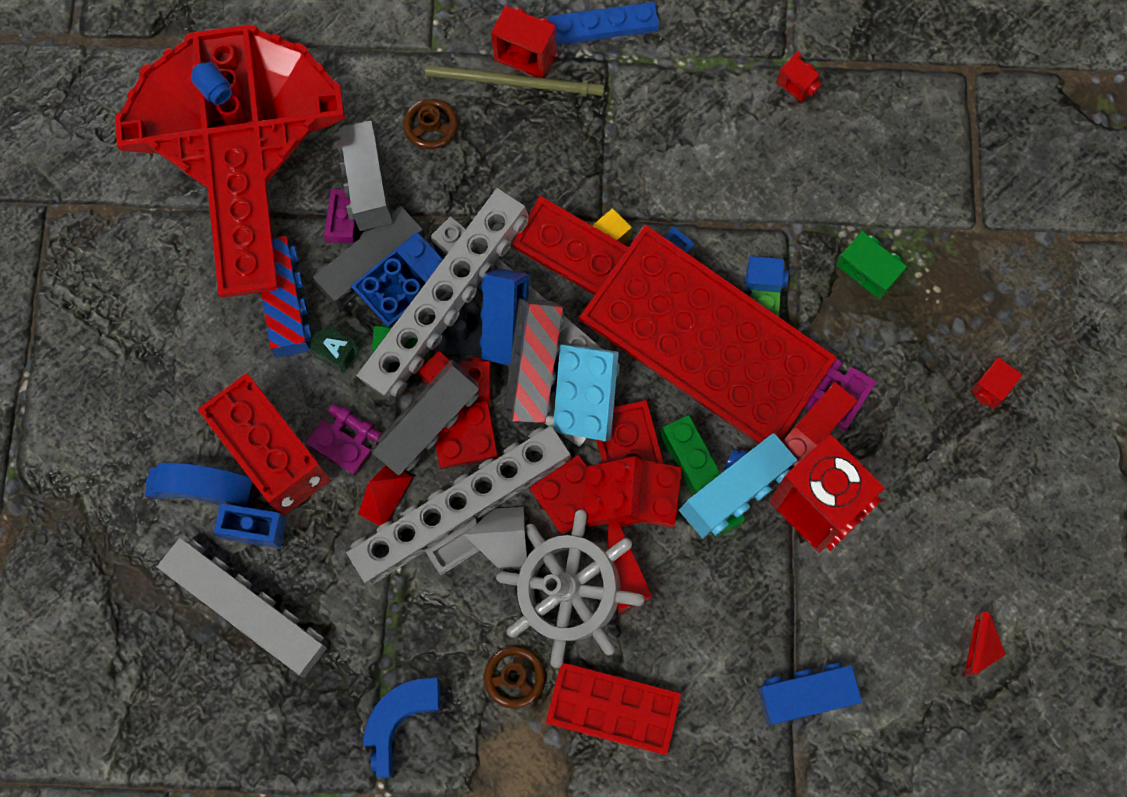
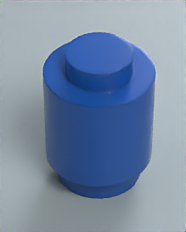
(211, 83)

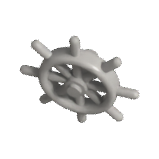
(569, 588)

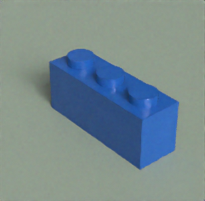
(499, 312)
(809, 693)

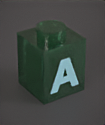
(333, 348)

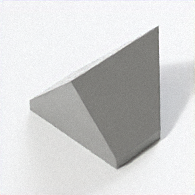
(501, 537)

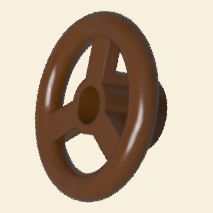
(428, 111)
(491, 682)

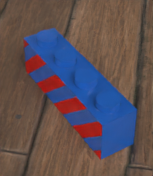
(285, 307)

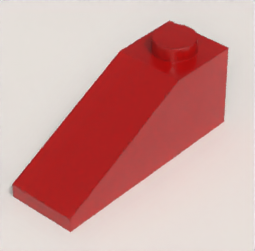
(819, 421)
(628, 569)

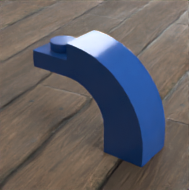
(198, 483)
(390, 712)

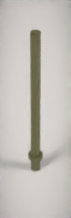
(516, 80)

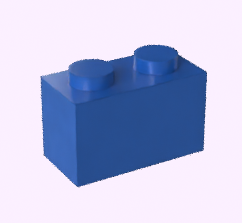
(250, 526)

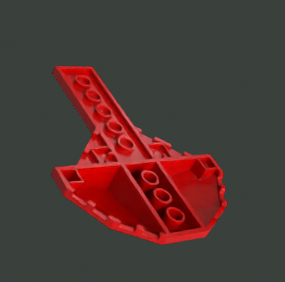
(233, 145)

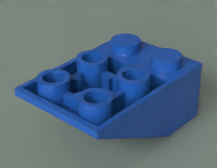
(398, 279)

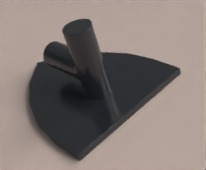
(464, 334)

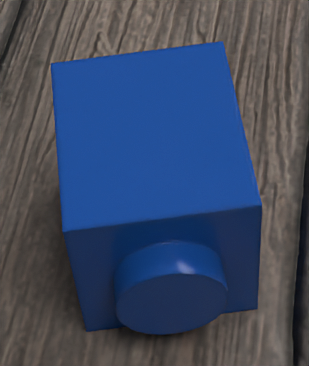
(765, 274)

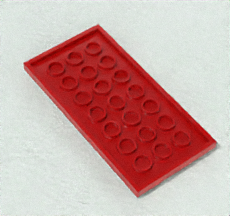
(707, 337)

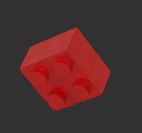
(524, 42)

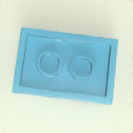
(585, 391)

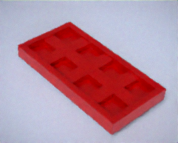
(613, 708)

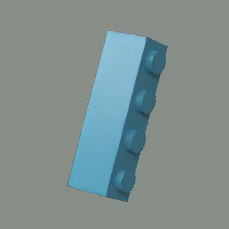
(737, 486)

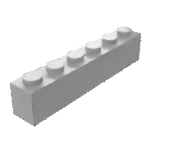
(242, 607)

